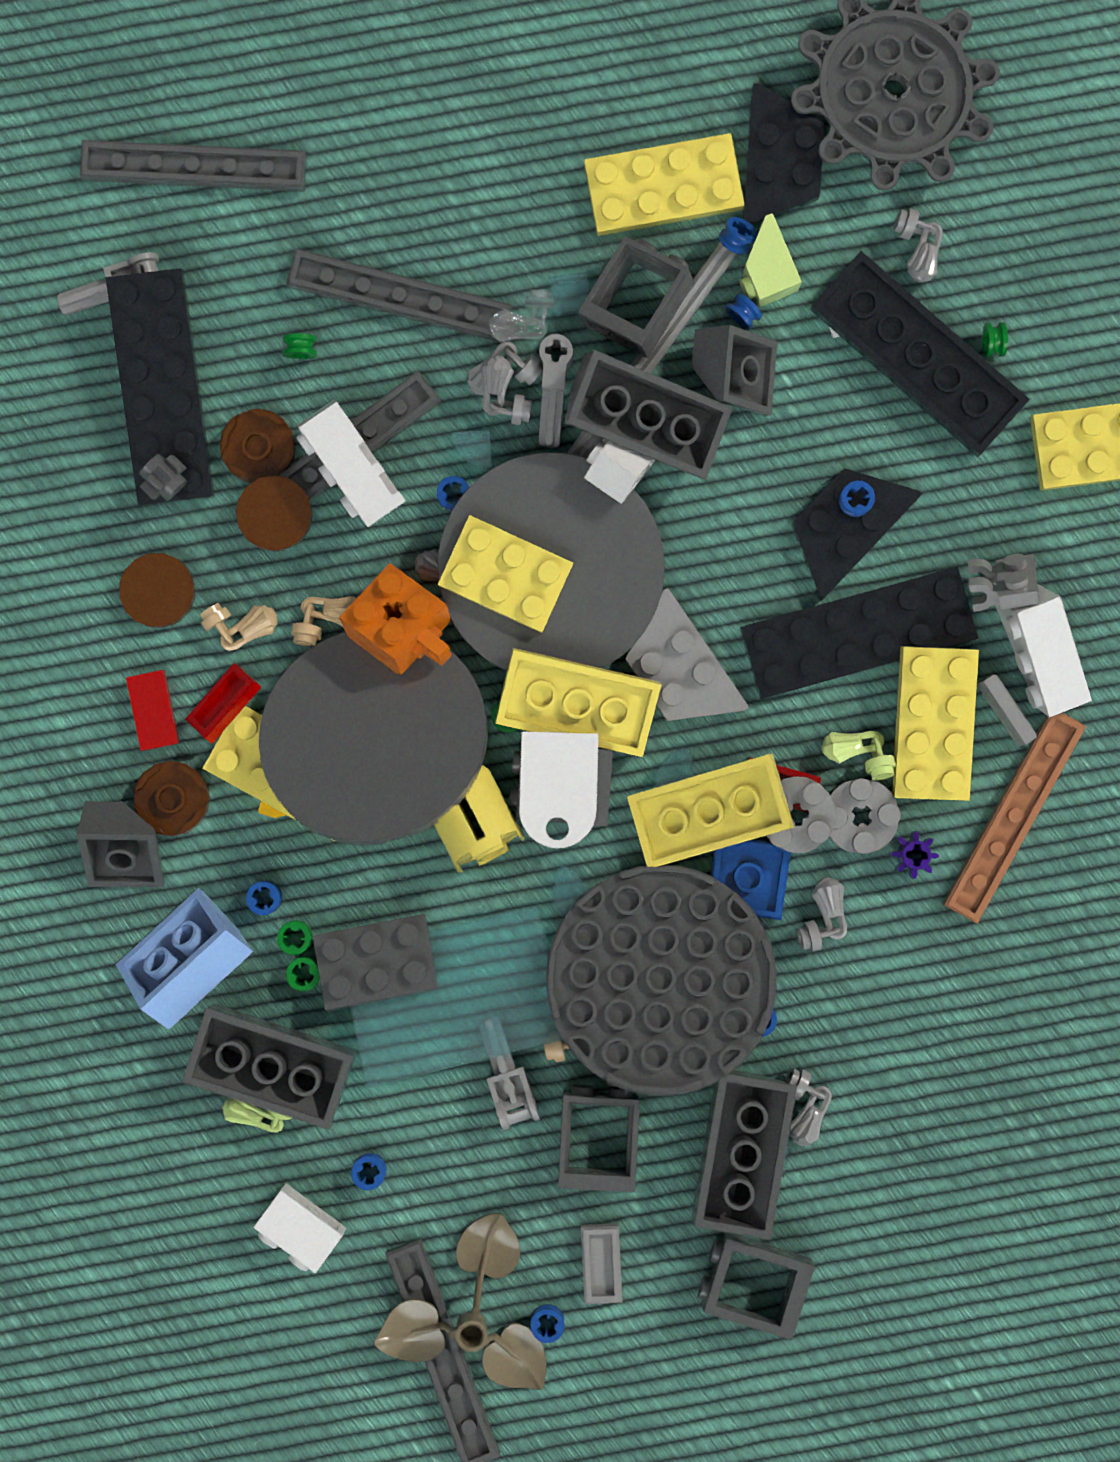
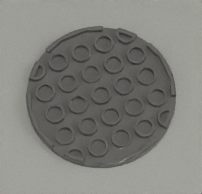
(612, 550)
(371, 748)
(661, 980)

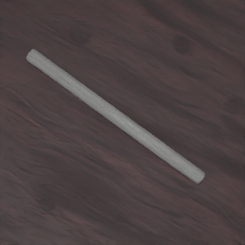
(703, 284)

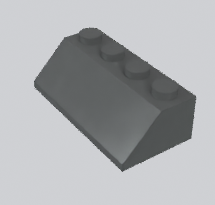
(646, 413)
(269, 1066)
(744, 1154)

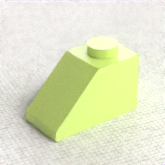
(770, 268)

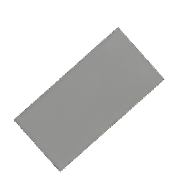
(1006, 710)
(601, 1263)

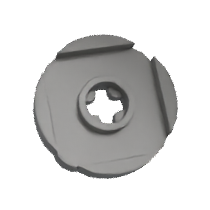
(883, 816)
(821, 817)

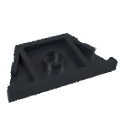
(781, 157)
(836, 541)

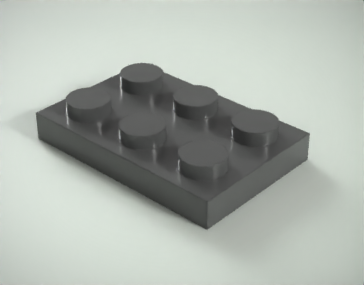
(375, 962)

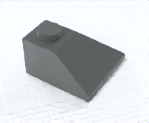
(736, 366)
(118, 847)

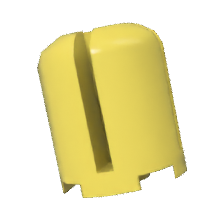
(493, 817)

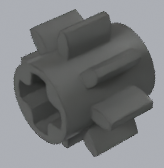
(163, 477)

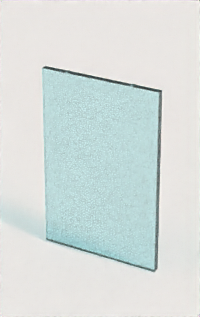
(485, 1006)

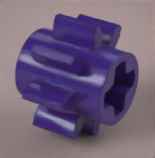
(920, 863)

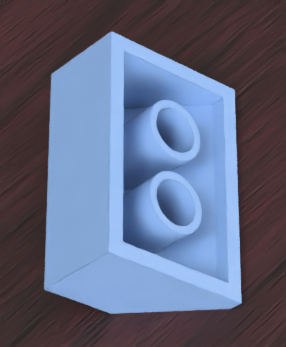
(183, 959)

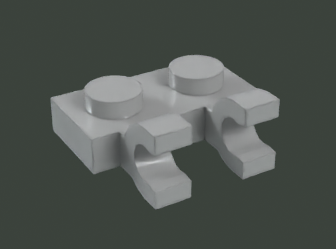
(1007, 583)

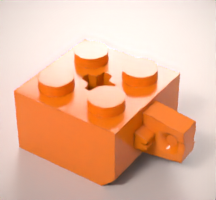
(398, 621)

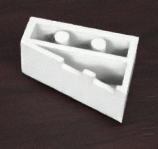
(349, 464)
(1046, 654)

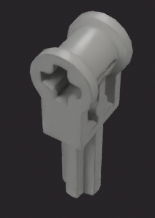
(96, 292)
(553, 388)
(511, 1090)

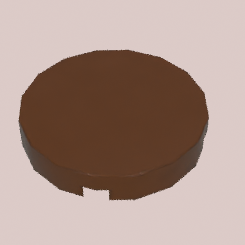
(265, 454)
(274, 513)
(157, 590)
(172, 798)

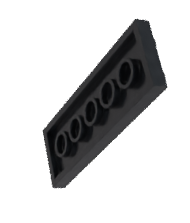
(919, 354)
(159, 377)
(857, 632)

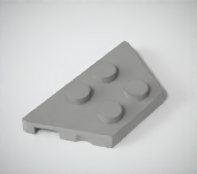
(684, 665)

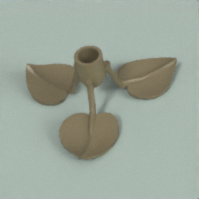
(416, 1336)

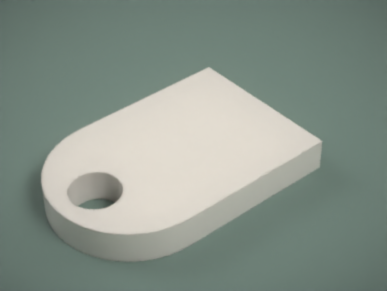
(559, 782)

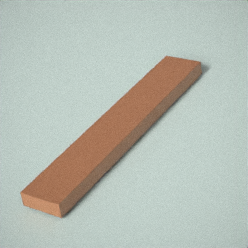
(1013, 816)

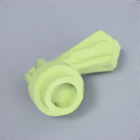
(844, 746)
(248, 1114)

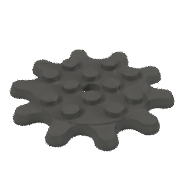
(921, 57)

